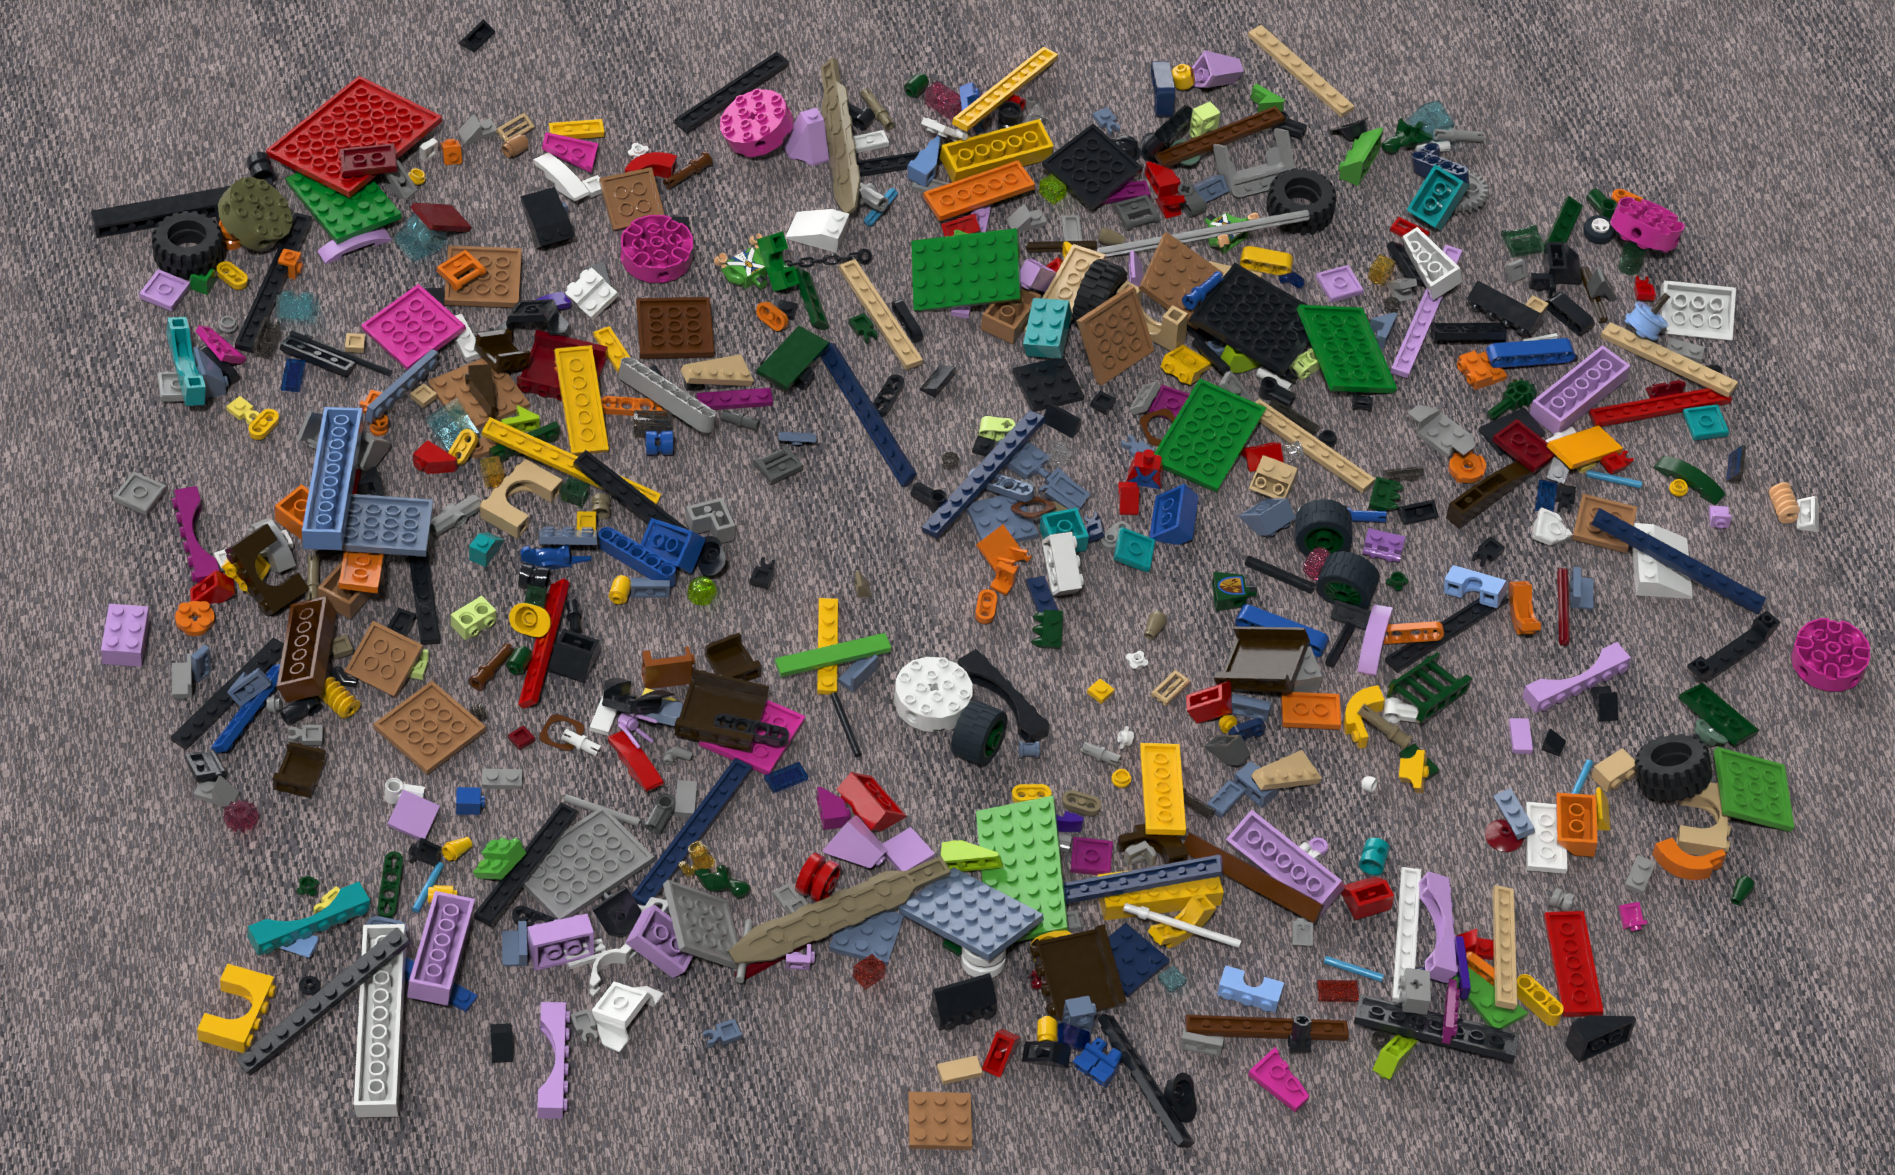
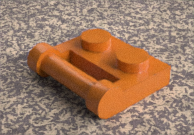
(458, 265)

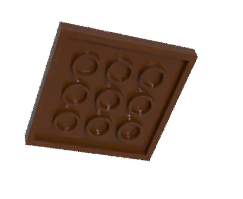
(674, 327)

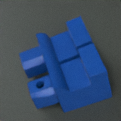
(1097, 1064)

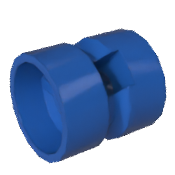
(666, 442)

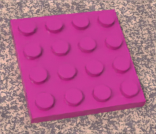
(413, 326)
(765, 756)

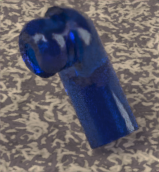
(1293, 278)

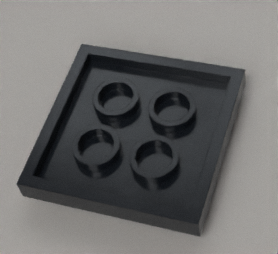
(1048, 382)

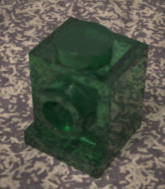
(575, 492)
(536, 596)

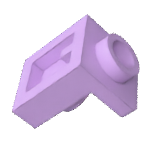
(1719, 517)
(798, 961)

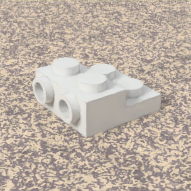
(591, 293)

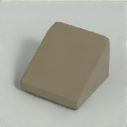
(862, 585)

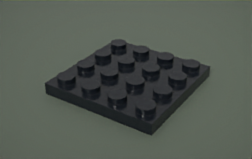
(1092, 166)

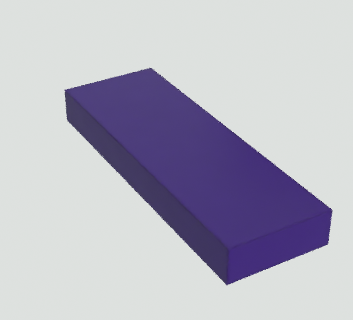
(1463, 973)

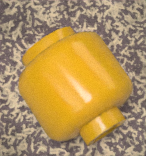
(1183, 76)

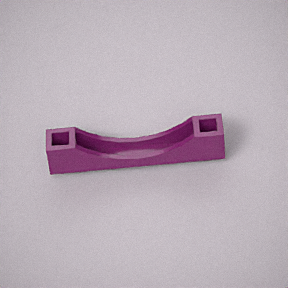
(188, 505)

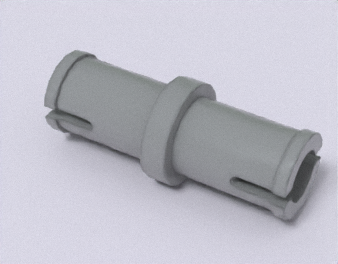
(1101, 754)

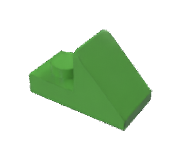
(1266, 98)

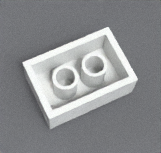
(1062, 564)

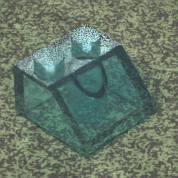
(1433, 117)
(449, 422)

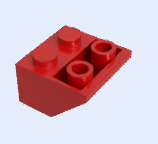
(1210, 702)
(1368, 897)

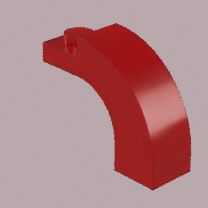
(662, 163)

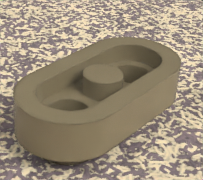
(1081, 803)

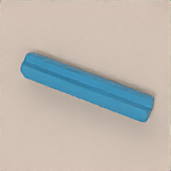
(874, 214)

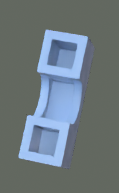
(1463, 580)
(1264, 996)

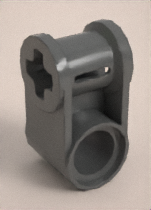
(1193, 202)

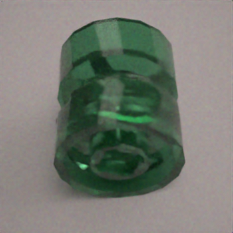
(1631, 259)

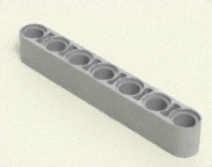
(667, 394)

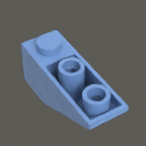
(924, 166)

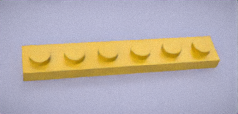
(827, 636)

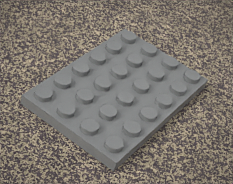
(585, 864)

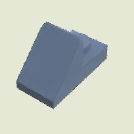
(1383, 327)
(248, 686)

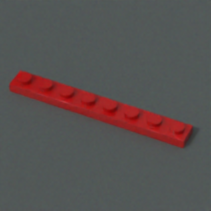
(1655, 407)
(543, 645)

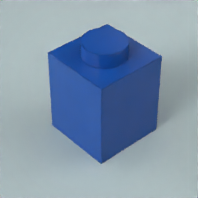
(469, 801)

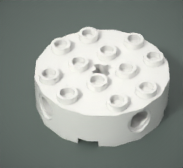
(932, 693)

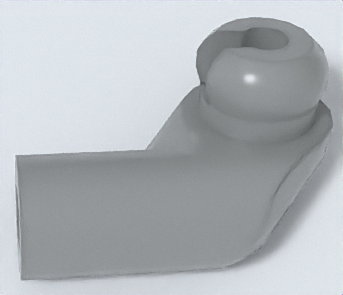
(675, 752)

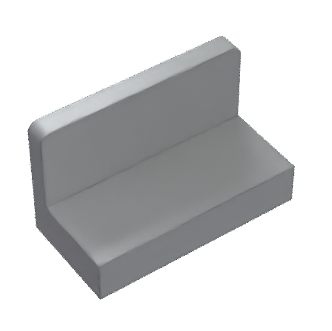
(182, 679)
(1200, 1043)

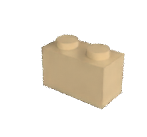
(1614, 770)

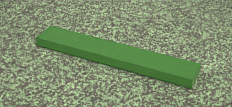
(832, 655)

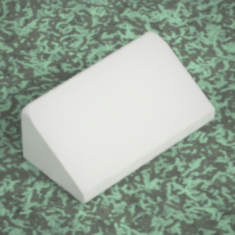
(1809, 514)

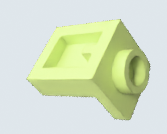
(421, 665)

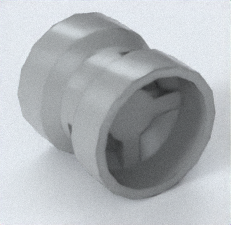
(1557, 898)

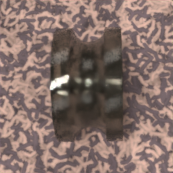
(1394, 301)
(950, 456)
(478, 712)
(1380, 1035)

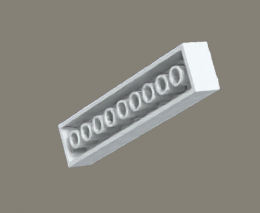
(380, 1032)

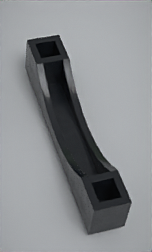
(1030, 723)

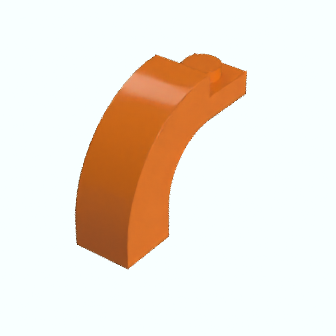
(1521, 608)
(1684, 865)

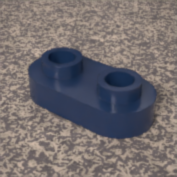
(1249, 728)

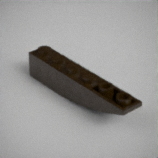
(1486, 493)

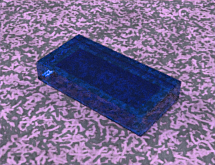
(293, 375)
(1546, 495)
(786, 777)
(1073, 1036)

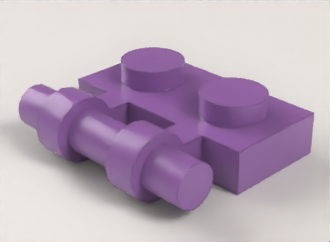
(1383, 541)

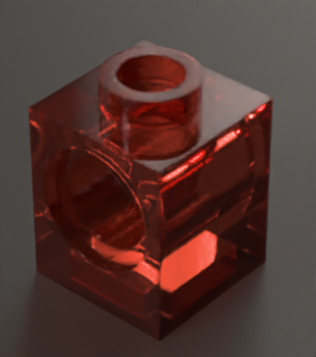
(862, 972)

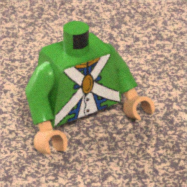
(1227, 242)
(745, 267)

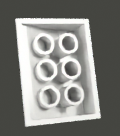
(1698, 310)
(1653, 576)

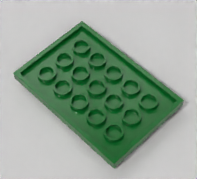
(342, 215)
(966, 270)
(1346, 349)
(1209, 435)

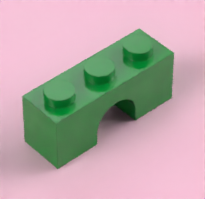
(779, 273)

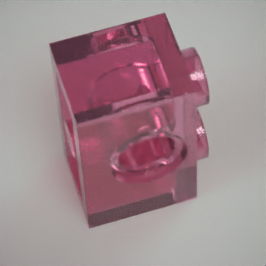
(943, 100)

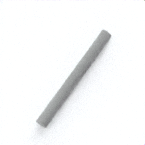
(593, 807)
(742, 966)

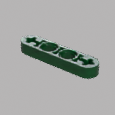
(390, 886)

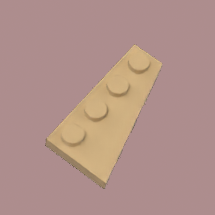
(719, 371)
(1287, 772)

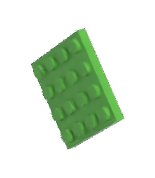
(1753, 789)

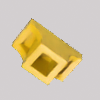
(1414, 770)

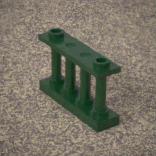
(1435, 701)

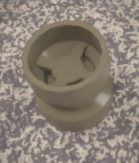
(601, 504)

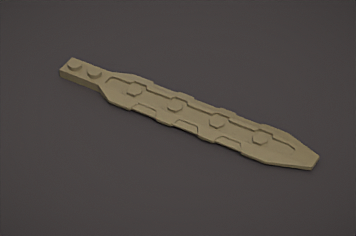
(840, 138)
(836, 912)

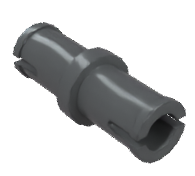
(740, 419)

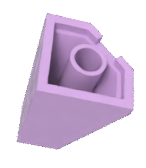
(1216, 70)
(807, 139)
(857, 844)

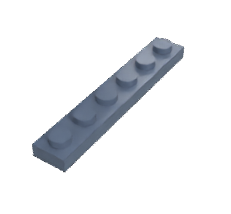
(401, 386)

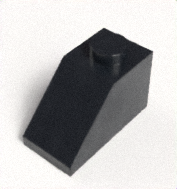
(1046, 1053)

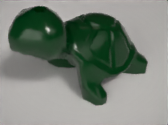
(1406, 136)
(722, 881)

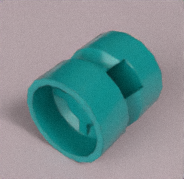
(1374, 856)

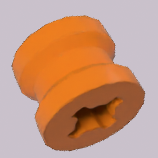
(378, 430)

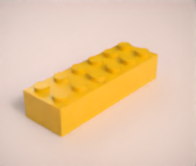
(983, 152)
(1161, 899)

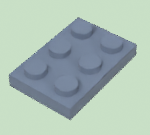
(568, 536)

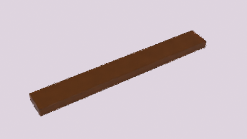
(1221, 136)
(1256, 879)
(1263, 1027)

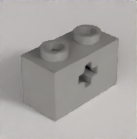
(1415, 991)

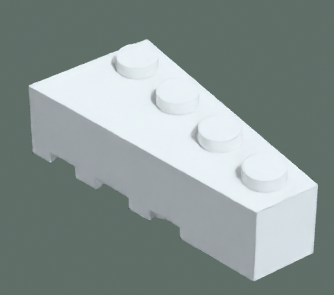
(1431, 263)

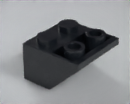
(1562, 263)
(574, 655)

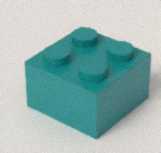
(1063, 522)

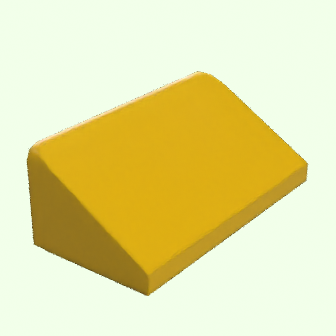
(1602, 810)

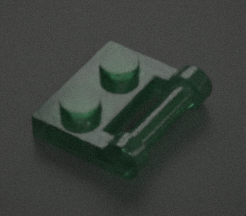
(1523, 246)

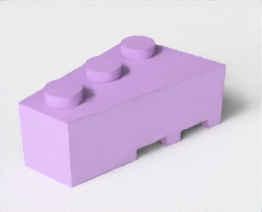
(1036, 276)

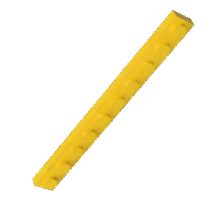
(1004, 89)
(546, 453)

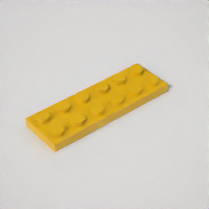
(581, 400)
(1162, 789)

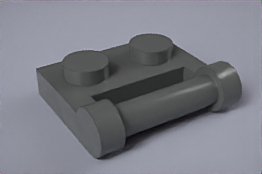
(1136, 207)
(780, 468)

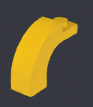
(1353, 722)
(1196, 912)

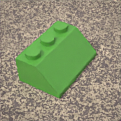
(1361, 156)

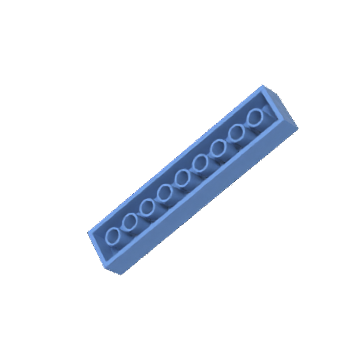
(332, 478)

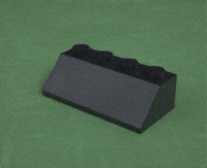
(1505, 309)

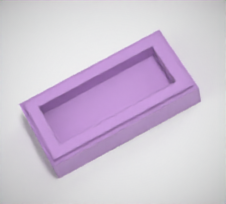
(1520, 736)

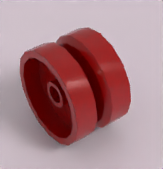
(818, 877)

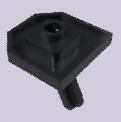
(617, 912)

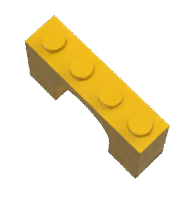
(239, 1032)

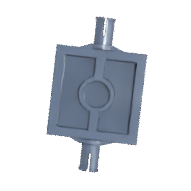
(1028, 461)

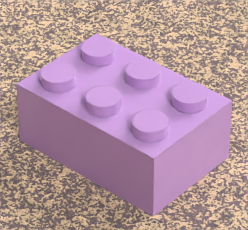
(125, 635)
(549, 940)
(657, 942)

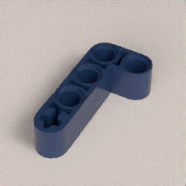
(1163, 88)
(1429, 155)

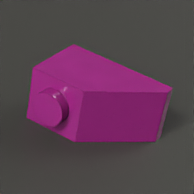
(831, 809)

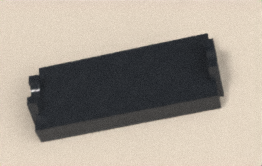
(1468, 331)

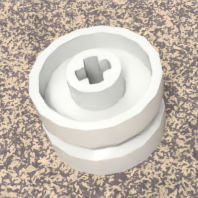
(976, 965)

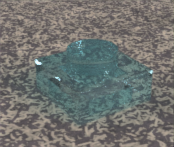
(1172, 979)

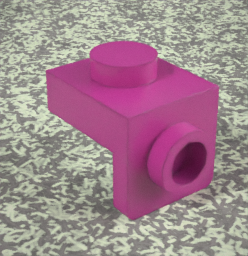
(1632, 916)

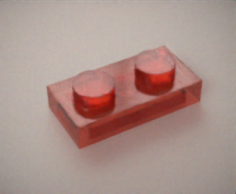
(1337, 990)

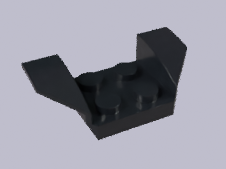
(537, 312)
(618, 697)

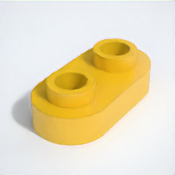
(234, 278)
(260, 427)
(462, 446)
(1030, 792)

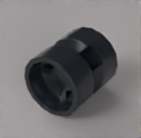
(1008, 115)
(260, 166)
(541, 576)

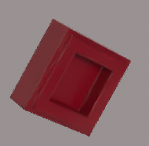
(521, 738)

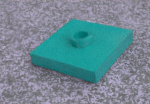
(1705, 422)
(1134, 549)

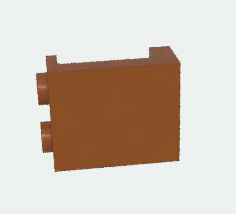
(667, 671)

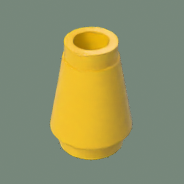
(454, 849)

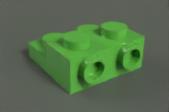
(499, 858)

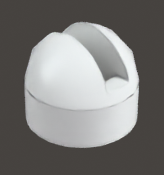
(1369, 783)

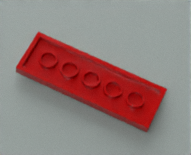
(1573, 963)

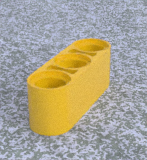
(1266, 260)
(1529, 993)

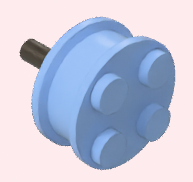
(1647, 319)

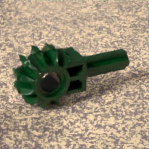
(1516, 395)

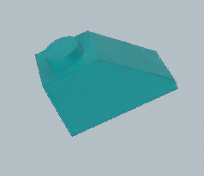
(484, 548)

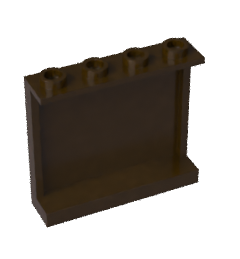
(1265, 659)
(718, 694)
(1077, 968)

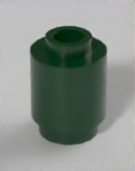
(916, 85)
(519, 660)

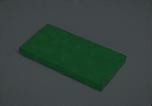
(792, 358)
(1718, 714)

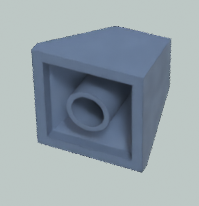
(212, 374)

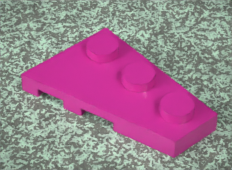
(572, 150)
(220, 346)
(1277, 1079)

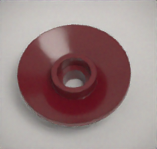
(1499, 840)

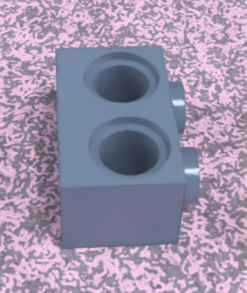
(1079, 1013)

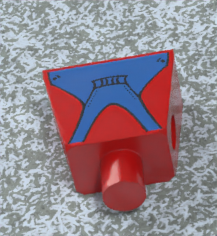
(1146, 469)

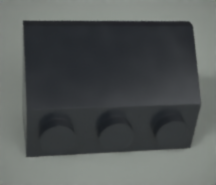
(963, 1002)

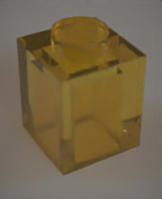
(1381, 269)
(491, 471)

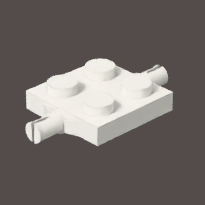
(943, 130)

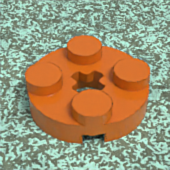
(1463, 474)
(194, 608)

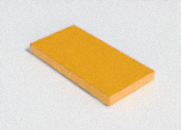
(1584, 447)

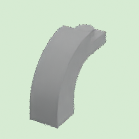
(278, 552)

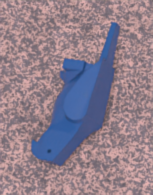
(551, 557)

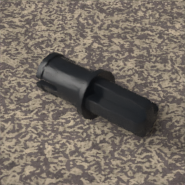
(573, 615)

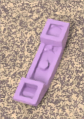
(332, 251)
(1374, 639)

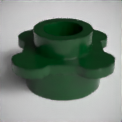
(1397, 576)
(307, 881)

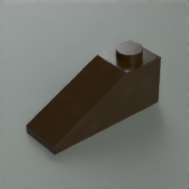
(481, 387)

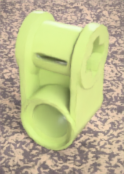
(1306, 364)
(995, 427)

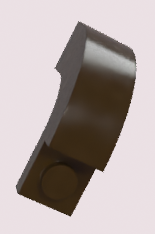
(1168, 846)

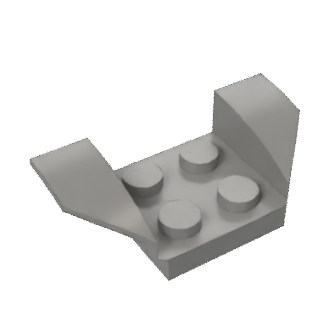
(1441, 431)

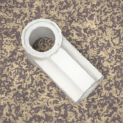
(1396, 710)
(394, 788)

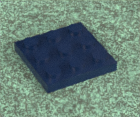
(1135, 958)

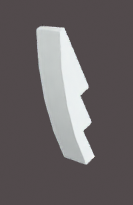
(562, 176)

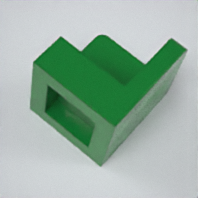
(203, 283)

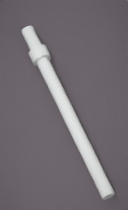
(1144, 913)

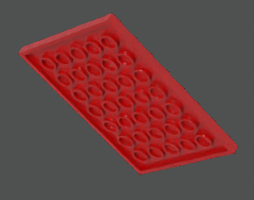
(352, 118)

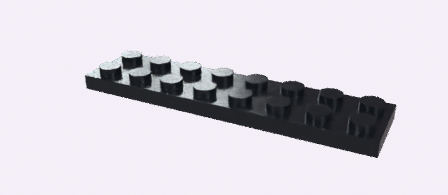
(1469, 1036)

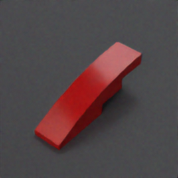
(637, 762)

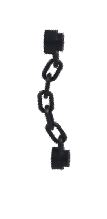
(858, 255)

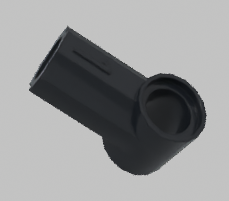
(860, 117)
(1294, 127)
(1270, 389)
(928, 496)
(299, 709)
(1300, 1038)

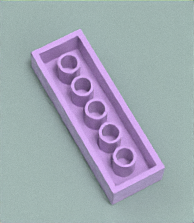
(1579, 390)
(1283, 859)
(441, 948)

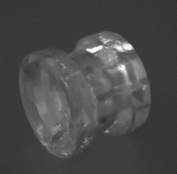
(1292, 451)

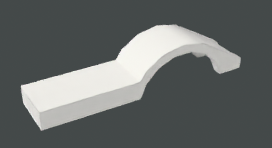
(620, 955)

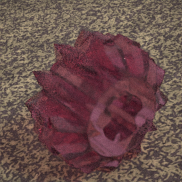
(1315, 562)
(240, 815)

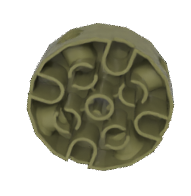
(255, 213)

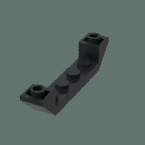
(1760, 631)

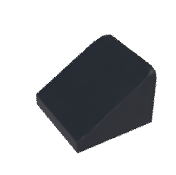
(1553, 743)

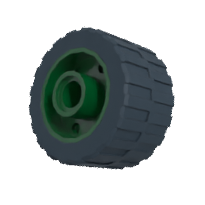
(1323, 525)
(1348, 579)
(979, 732)

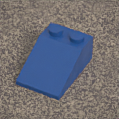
(673, 544)

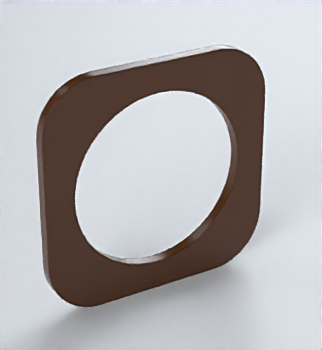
(1145, 419)
(1050, 506)
(543, 736)

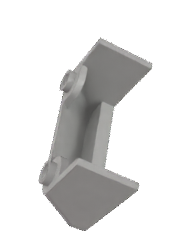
(1259, 177)
(371, 447)

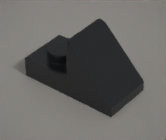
(371, 484)
(1605, 703)
(501, 1043)

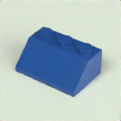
(1174, 515)

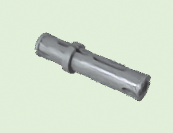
(1458, 135)

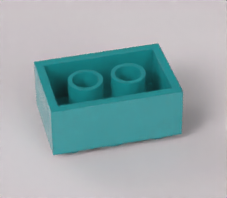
(1437, 197)
(1047, 328)

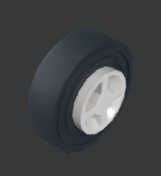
(1598, 229)

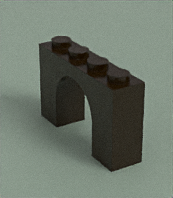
(243, 557)

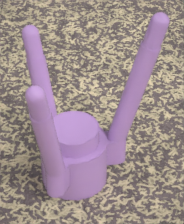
(629, 722)

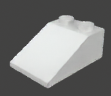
(819, 228)

